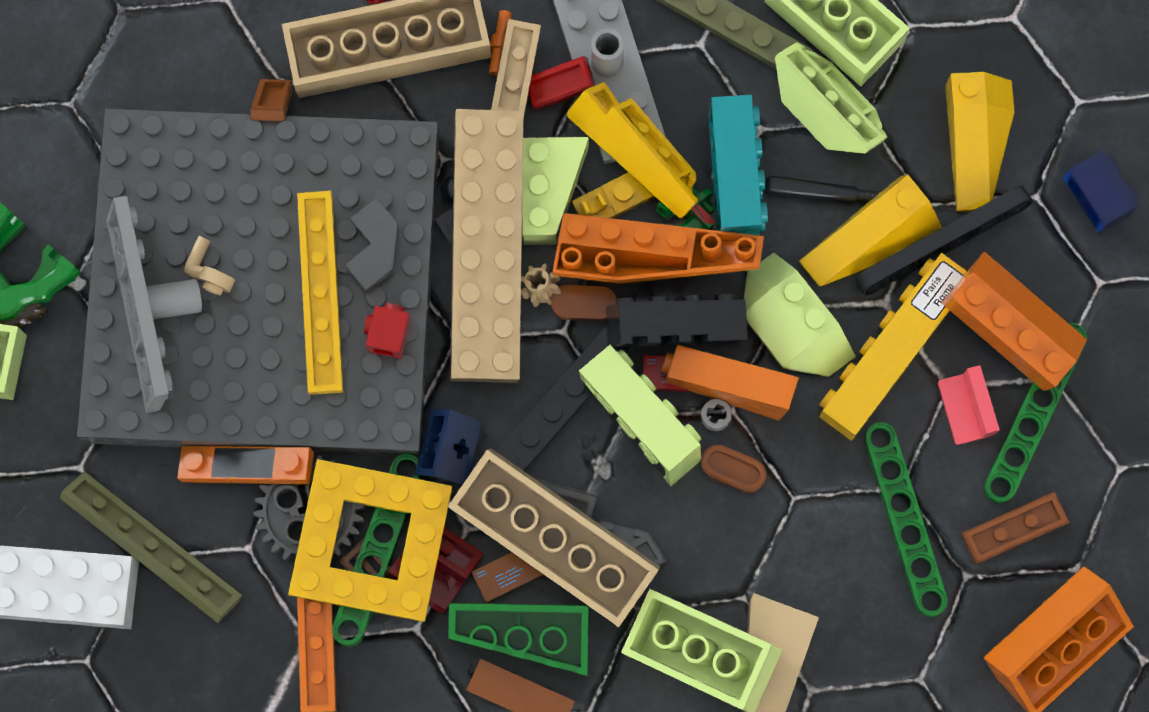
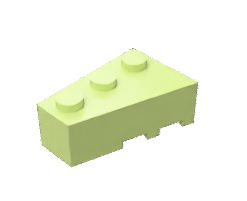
(548, 184)

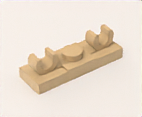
(516, 66)

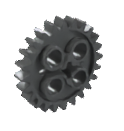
(280, 520)

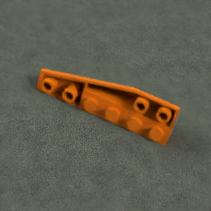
(648, 251)

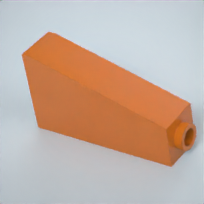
(732, 381)

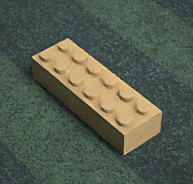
(383, 43)
(554, 537)

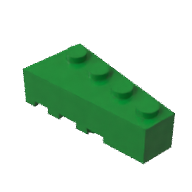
(533, 632)

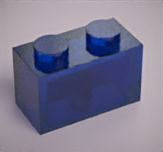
(1101, 190)

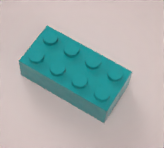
(736, 164)

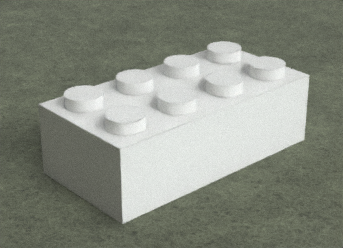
(67, 587)

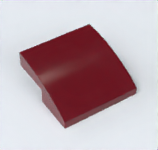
(453, 568)

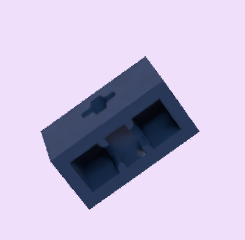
(448, 447)

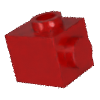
(387, 330)

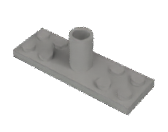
(605, 37)
(146, 303)

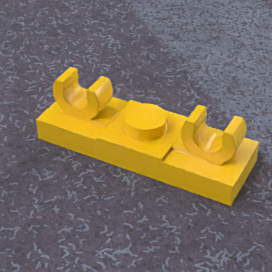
(613, 198)

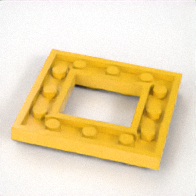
(399, 598)

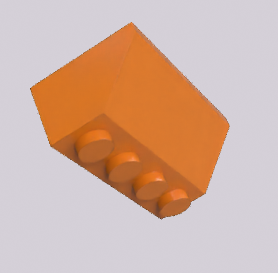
(1015, 322)
(1059, 641)

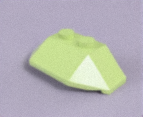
(827, 102)
(794, 320)

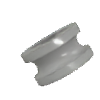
(710, 406)

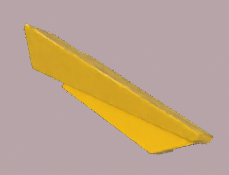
(636, 145)

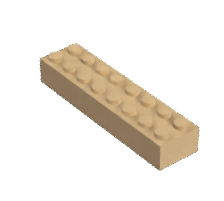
(486, 246)

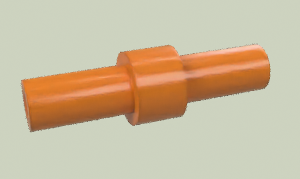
(497, 41)

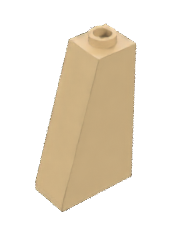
(788, 630)

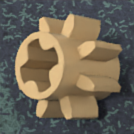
(536, 277)

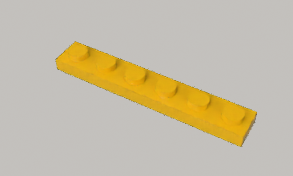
(320, 293)

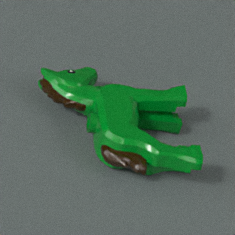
(23, 301)

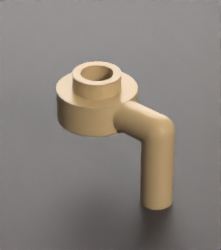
(214, 280)

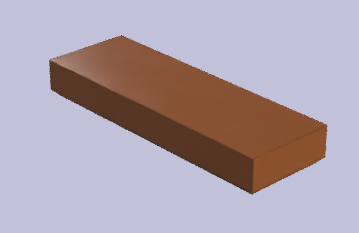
(1015, 528)
(515, 691)

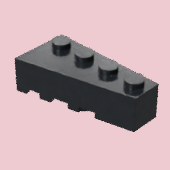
(676, 321)

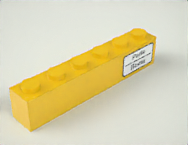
(893, 350)

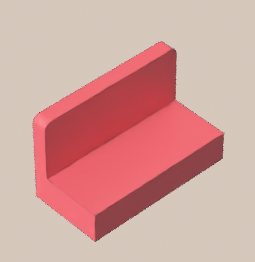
(968, 406)

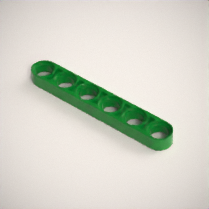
(1025, 444)
(900, 520)
(373, 548)

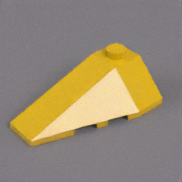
(979, 126)
(875, 232)

